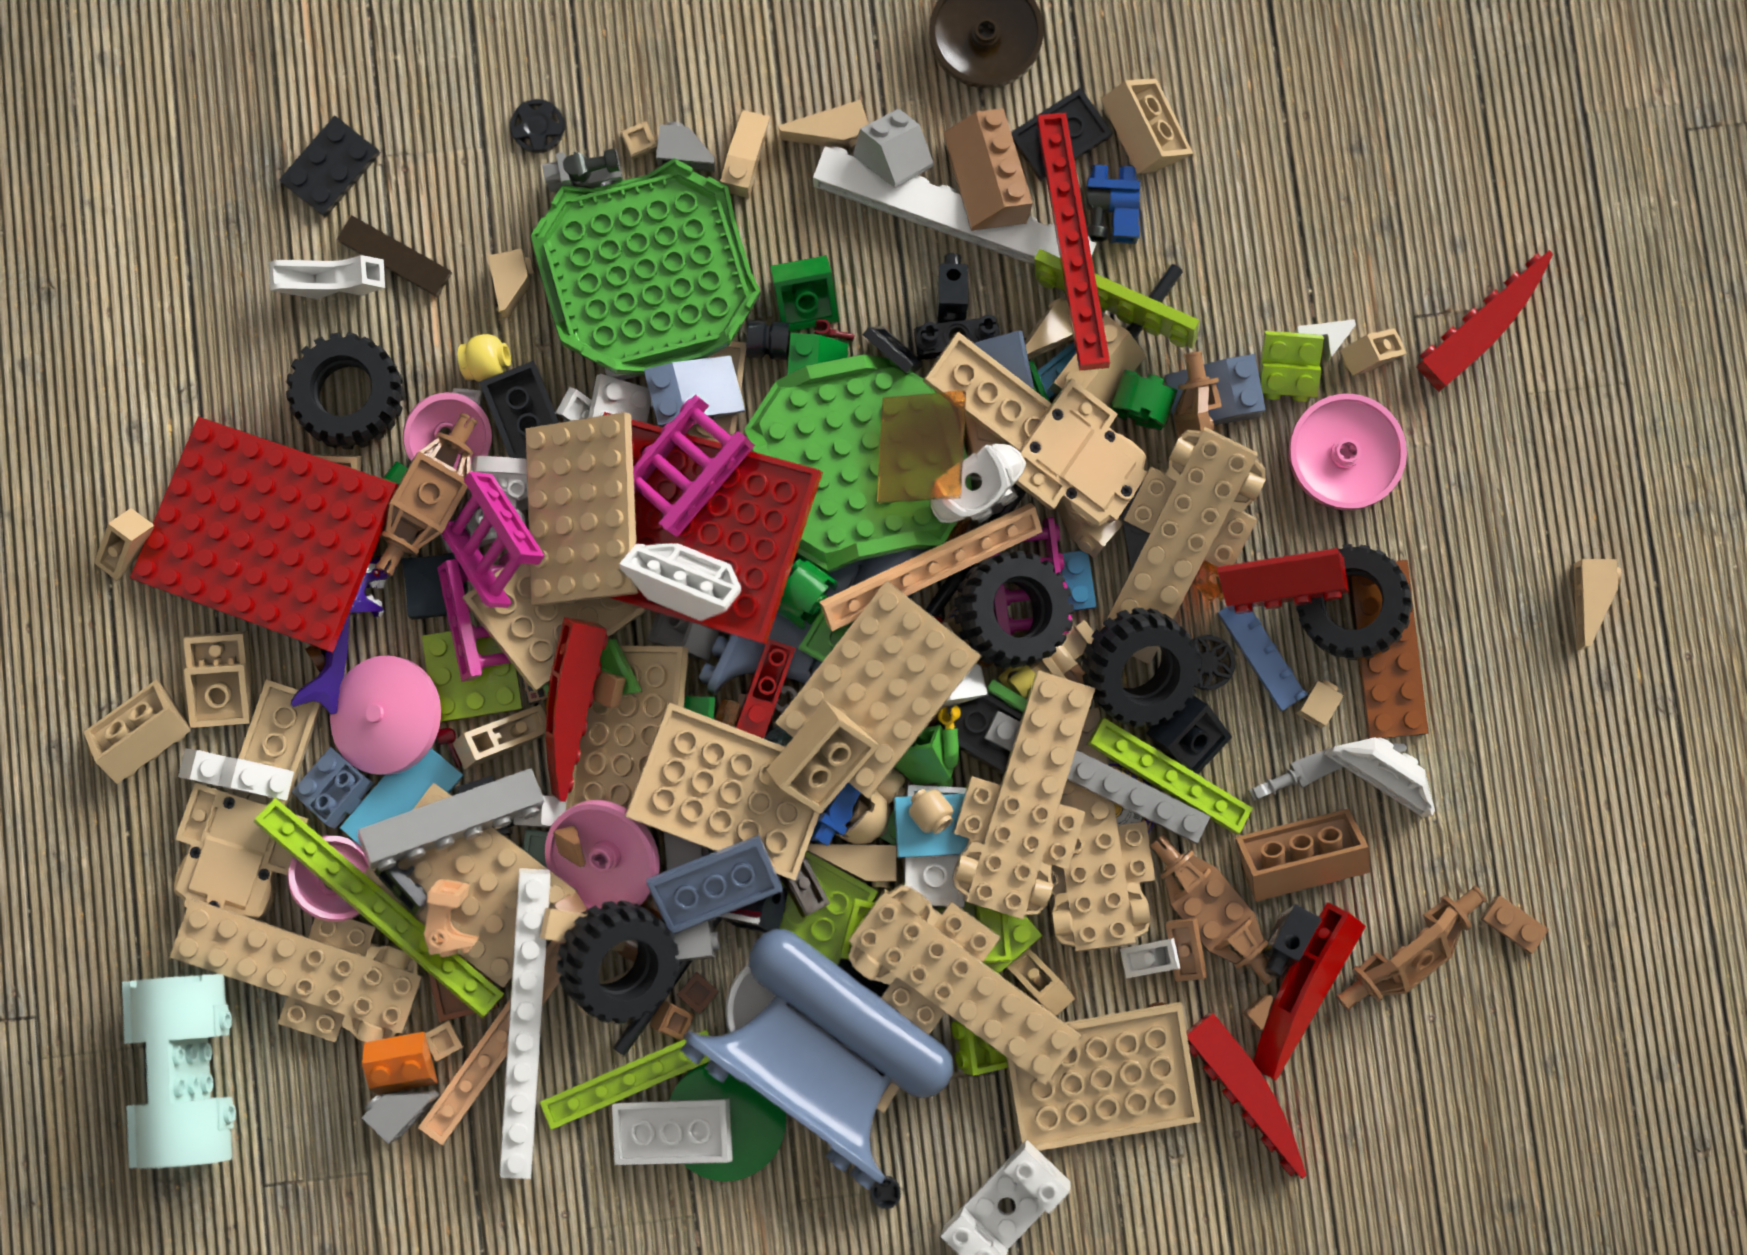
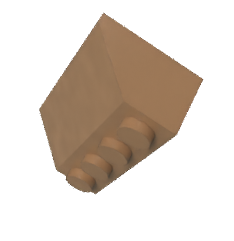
(988, 170)
(1303, 854)

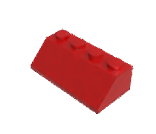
(1283, 580)

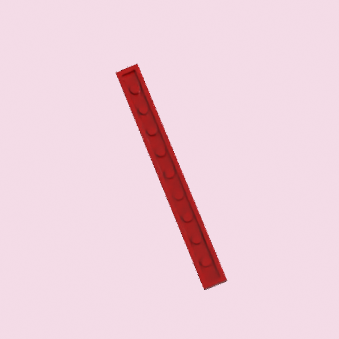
(1073, 242)

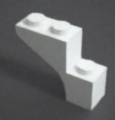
(322, 278)
(236, 774)

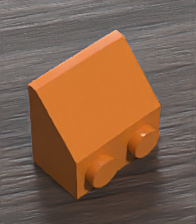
(398, 1063)

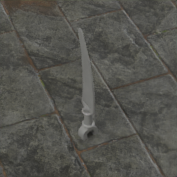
(1305, 772)

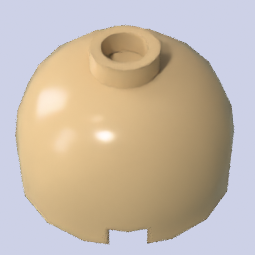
(868, 819)

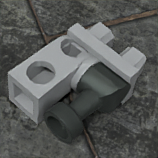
(583, 172)

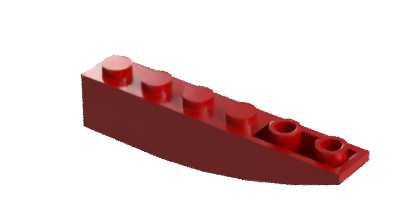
(1481, 327)
(765, 688)
(569, 697)
(1306, 988)
(1246, 1087)

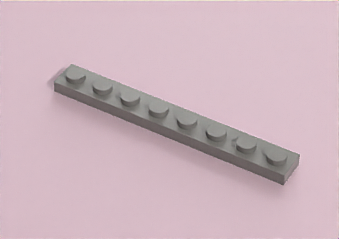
(1115, 786)

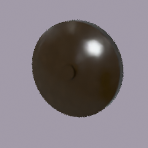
(986, 39)

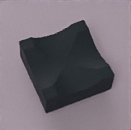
(424, 586)

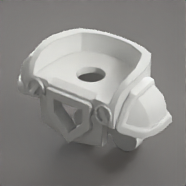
(999, 469)
(510, 475)

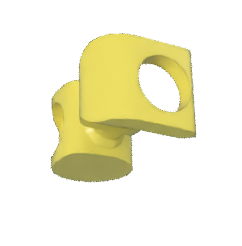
(1020, 681)

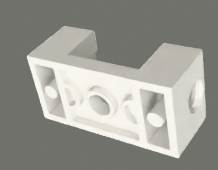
(1024, 1178)

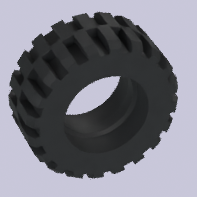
(324, 360)
(1048, 602)
(1386, 627)
(1168, 686)
(645, 981)

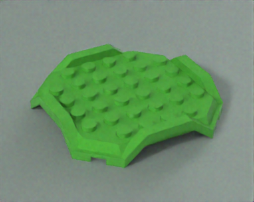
(645, 269)
(832, 422)

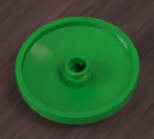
(755, 1124)

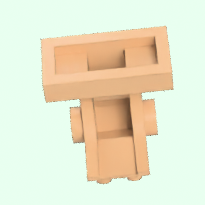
(442, 899)

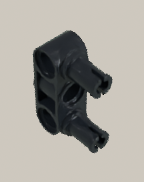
(934, 337)

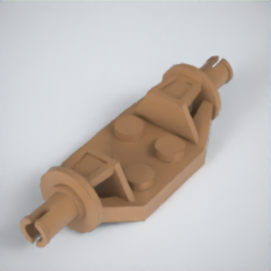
(1197, 390)
(427, 494)
(1219, 909)
(1420, 958)

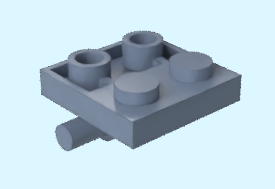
(332, 788)

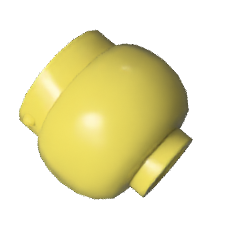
(483, 357)

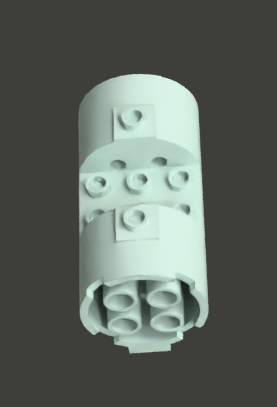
(181, 1119)

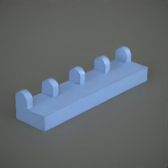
(1263, 657)

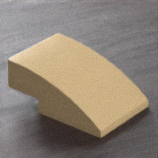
(218, 679)

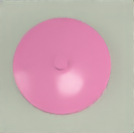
(1347, 452)
(386, 715)
(615, 850)

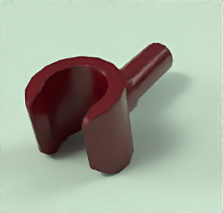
(823, 324)
(448, 736)

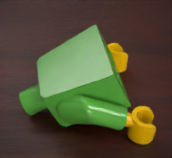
(933, 752)

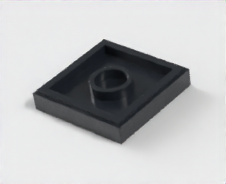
(893, 349)

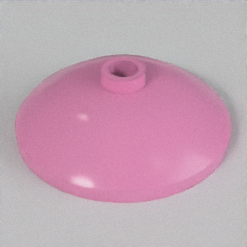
(444, 411)
(311, 892)

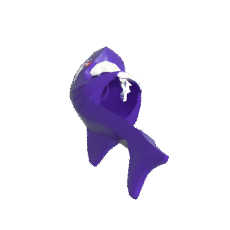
(327, 684)

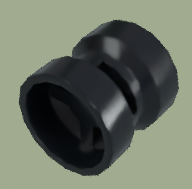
(886, 1196)

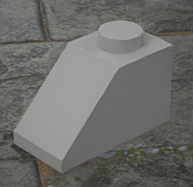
(682, 144)

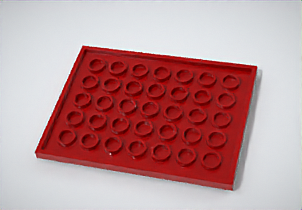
(747, 523)
(265, 533)

